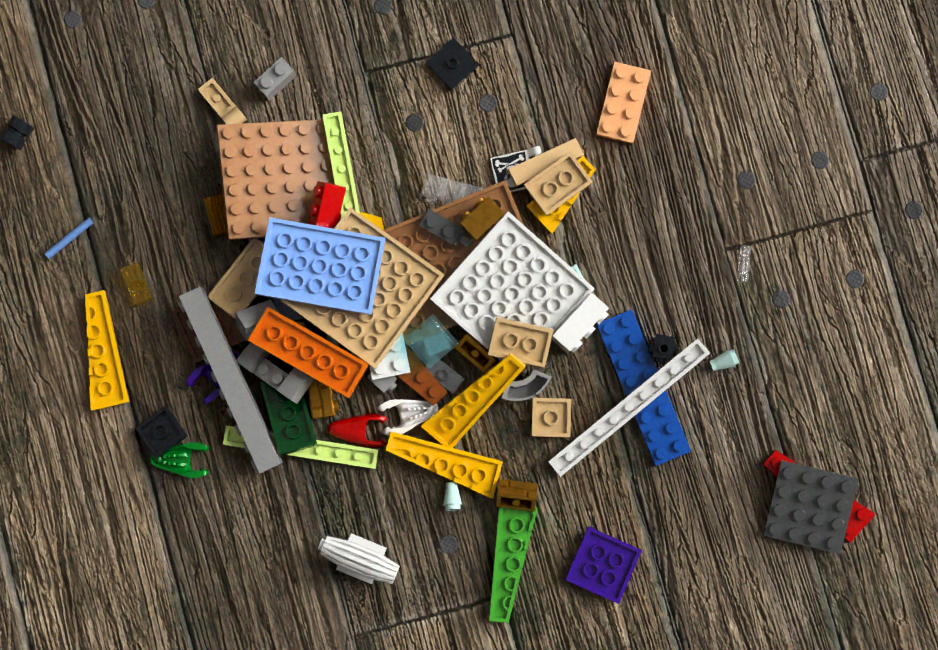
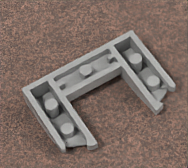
(290, 385)

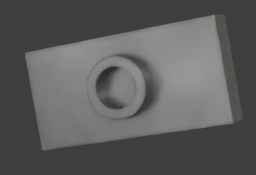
(446, 376)

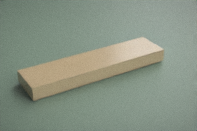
(529, 169)

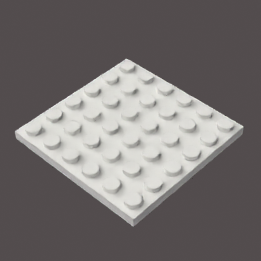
(511, 278)

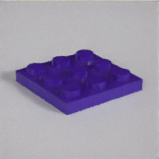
(603, 565)

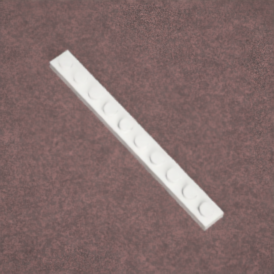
(629, 407)

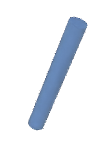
(68, 238)

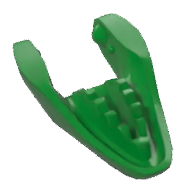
(178, 460)

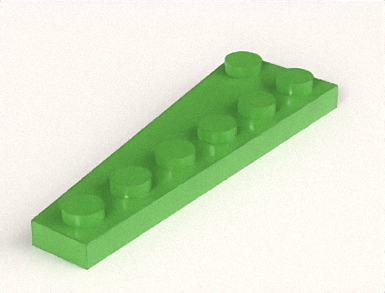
(512, 542)

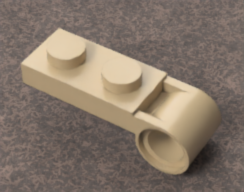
(221, 103)

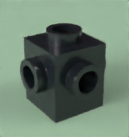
(662, 341)

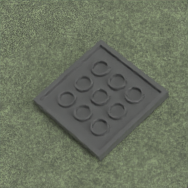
(810, 506)

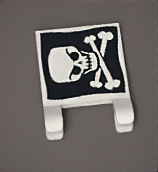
(502, 163)

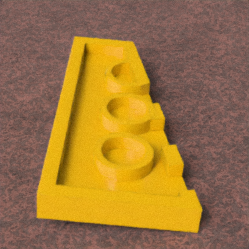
(552, 220)

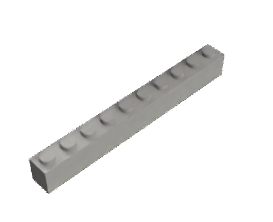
(230, 379)

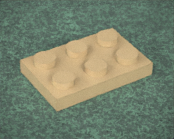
(558, 183)
(524, 340)

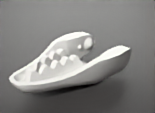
(411, 413)

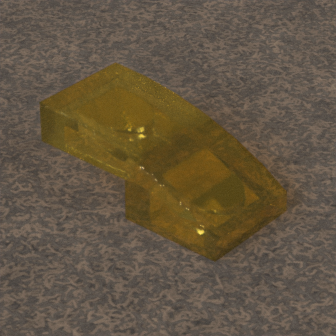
(136, 284)

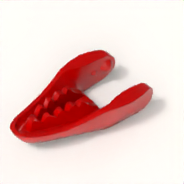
(354, 430)

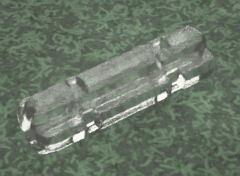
(744, 264)

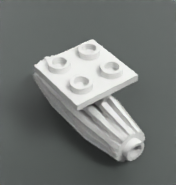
(359, 558)

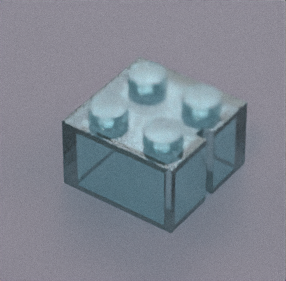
(431, 341)

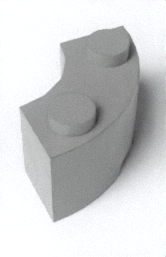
(526, 388)

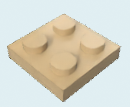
(551, 417)

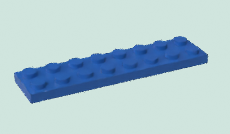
(634, 367)

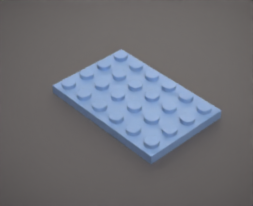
(320, 266)

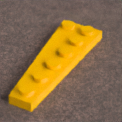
(105, 367)
(462, 412)
(460, 466)

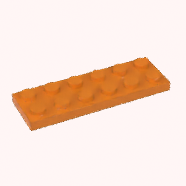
(308, 352)

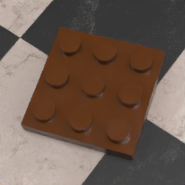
(227, 324)

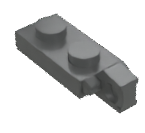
(444, 229)

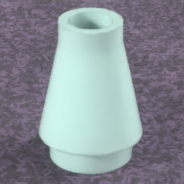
(725, 360)
(452, 497)

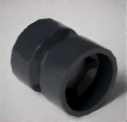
(16, 132)

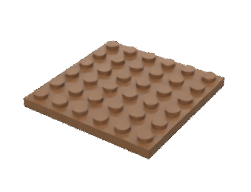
(270, 173)

